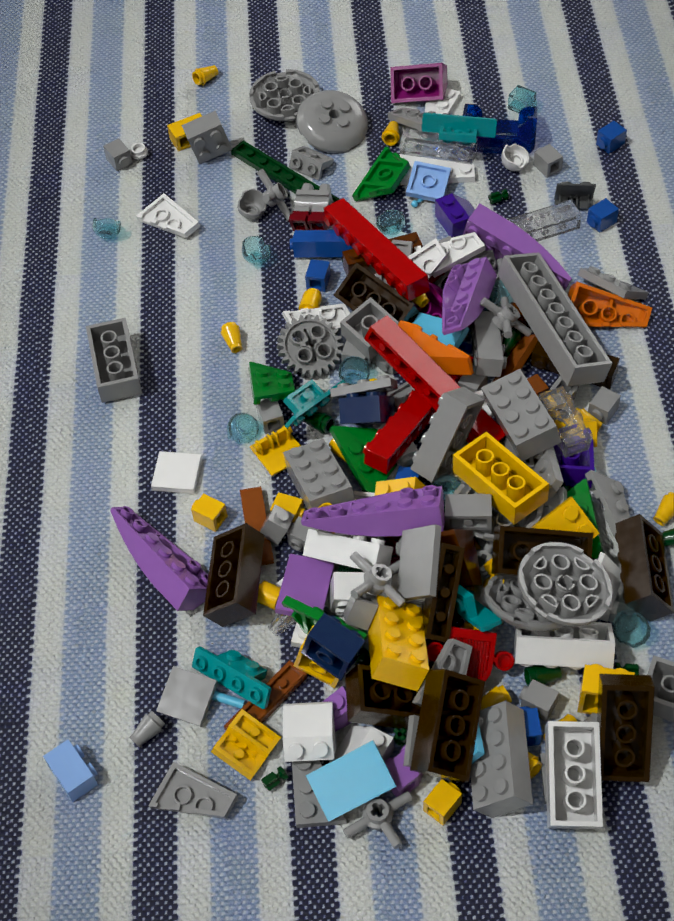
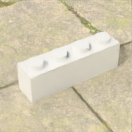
(339, 547)

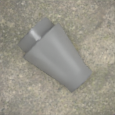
(147, 729)

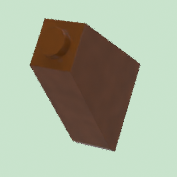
(470, 570)

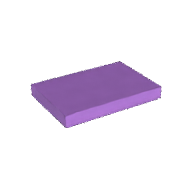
(305, 581)

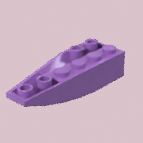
(509, 239)
(463, 293)
(381, 514)
(163, 563)

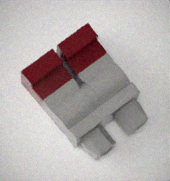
(310, 207)

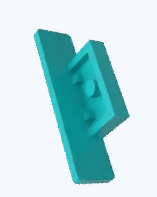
(459, 128)
(306, 400)
(474, 611)
(234, 673)

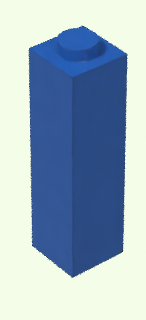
(317, 244)

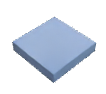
(428, 181)

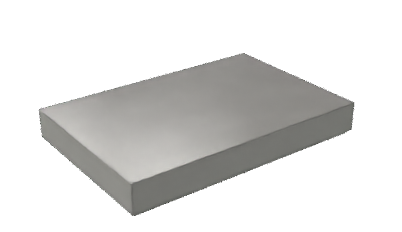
(419, 562)

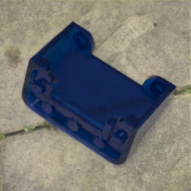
(507, 131)

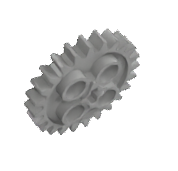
(292, 350)

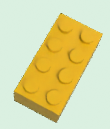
(497, 471)
(398, 644)

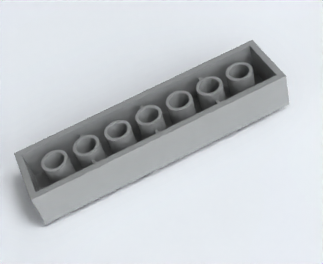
(554, 319)

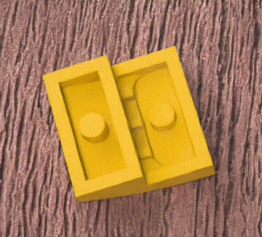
(246, 744)

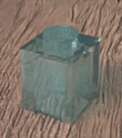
(521, 98)

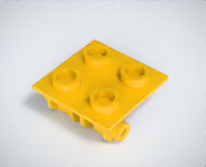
(271, 448)

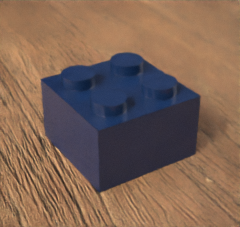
(366, 408)
(333, 646)

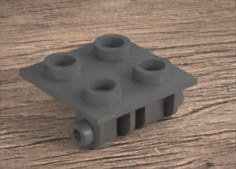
(582, 192)

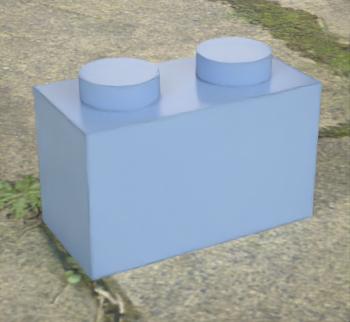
(71, 770)

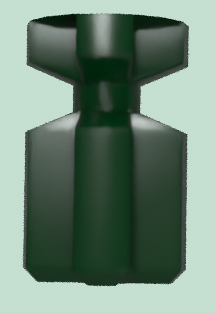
(497, 197)
(630, 667)
(400, 736)
(272, 780)

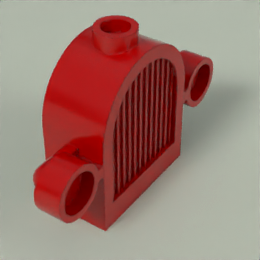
(482, 652)

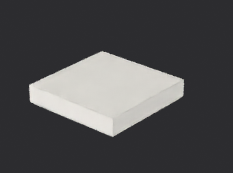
(176, 472)

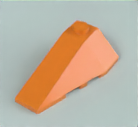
(607, 309)
(447, 357)

